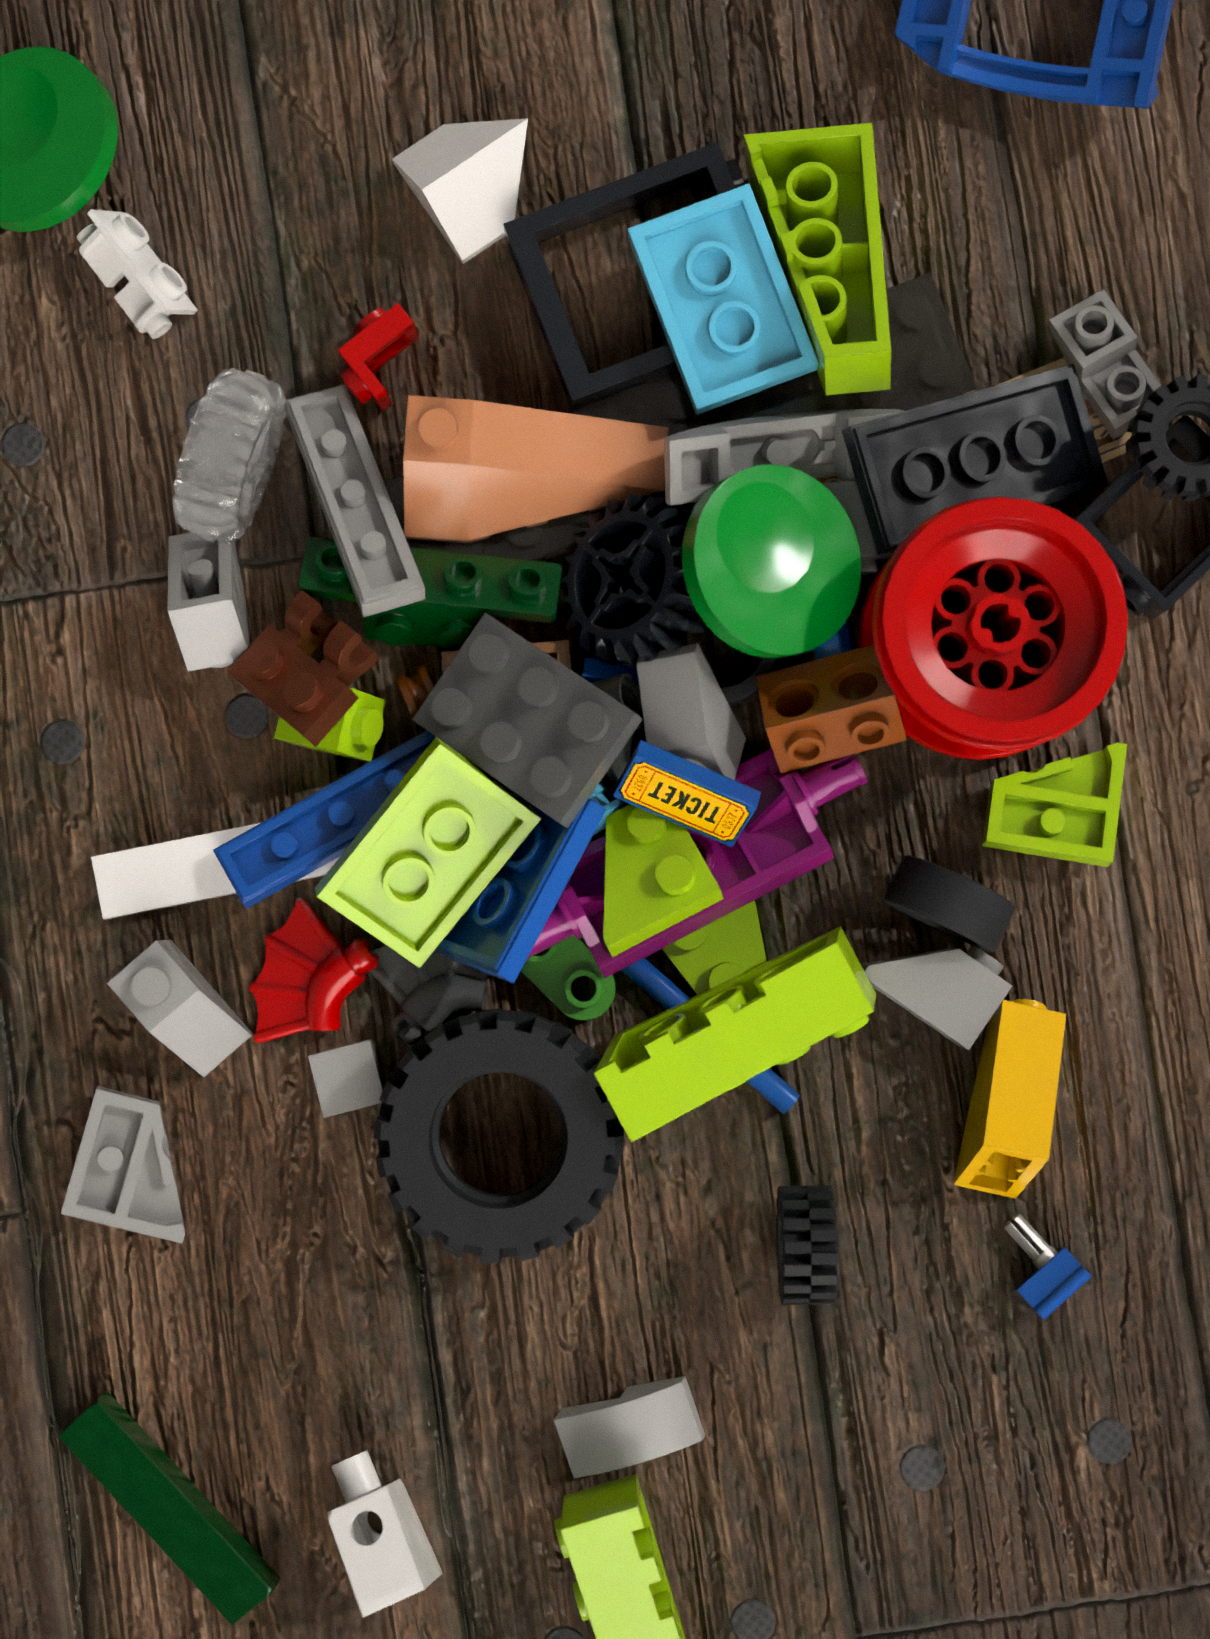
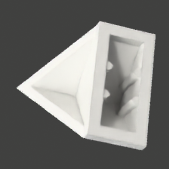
(467, 180)

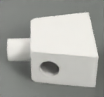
(383, 1564)

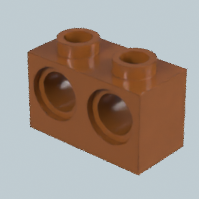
(829, 709)

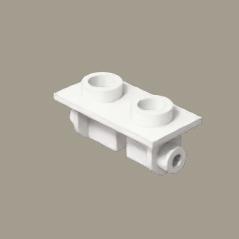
(119, 248)

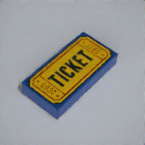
(687, 794)

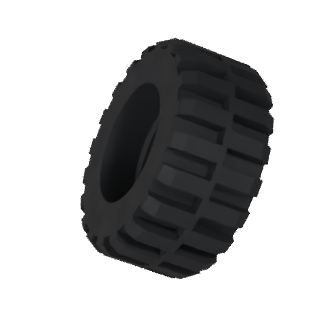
(445, 1204)

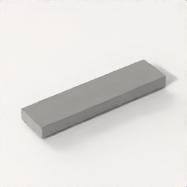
(355, 501)

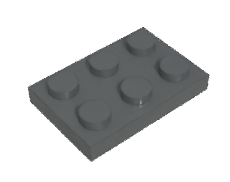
(527, 720)

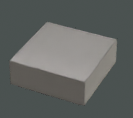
(347, 1078)

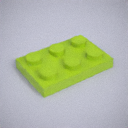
(427, 853)

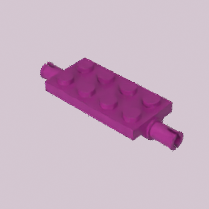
(771, 851)

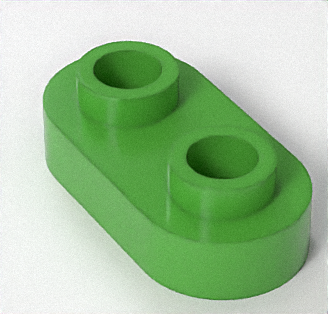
(559, 968)

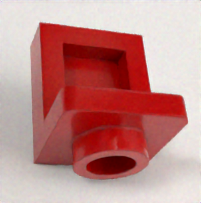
(377, 341)

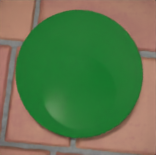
(53, 137)
(771, 561)

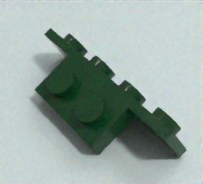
(456, 593)

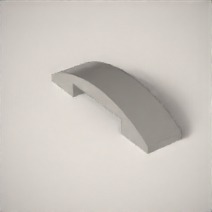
(797, 440)

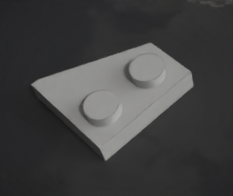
(126, 1169)

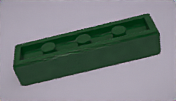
(170, 1508)

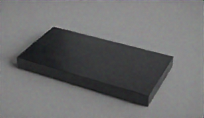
(999, 441)

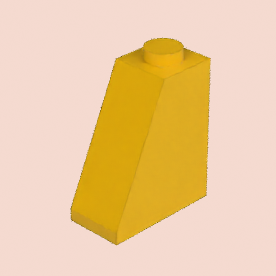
(1012, 1099)

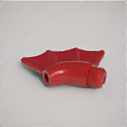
(306, 976)

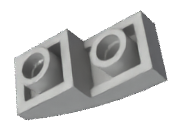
(1105, 359)
(629, 1430)

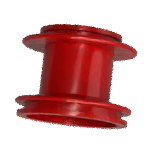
(1042, 561)

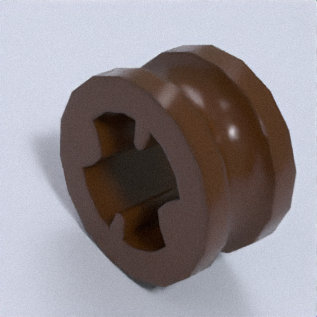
(416, 689)

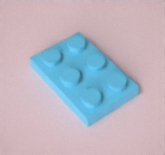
(722, 299)

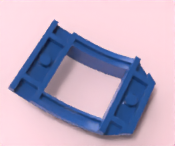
(1120, 69)

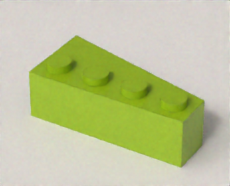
(826, 229)
(734, 1032)
(617, 1563)

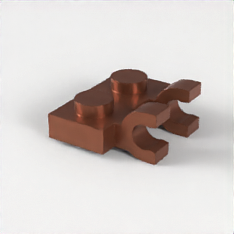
(295, 685)

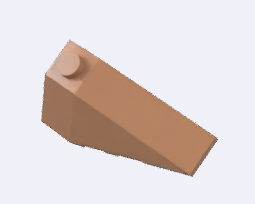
(509, 467)

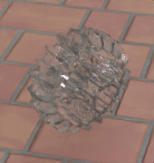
(229, 455)

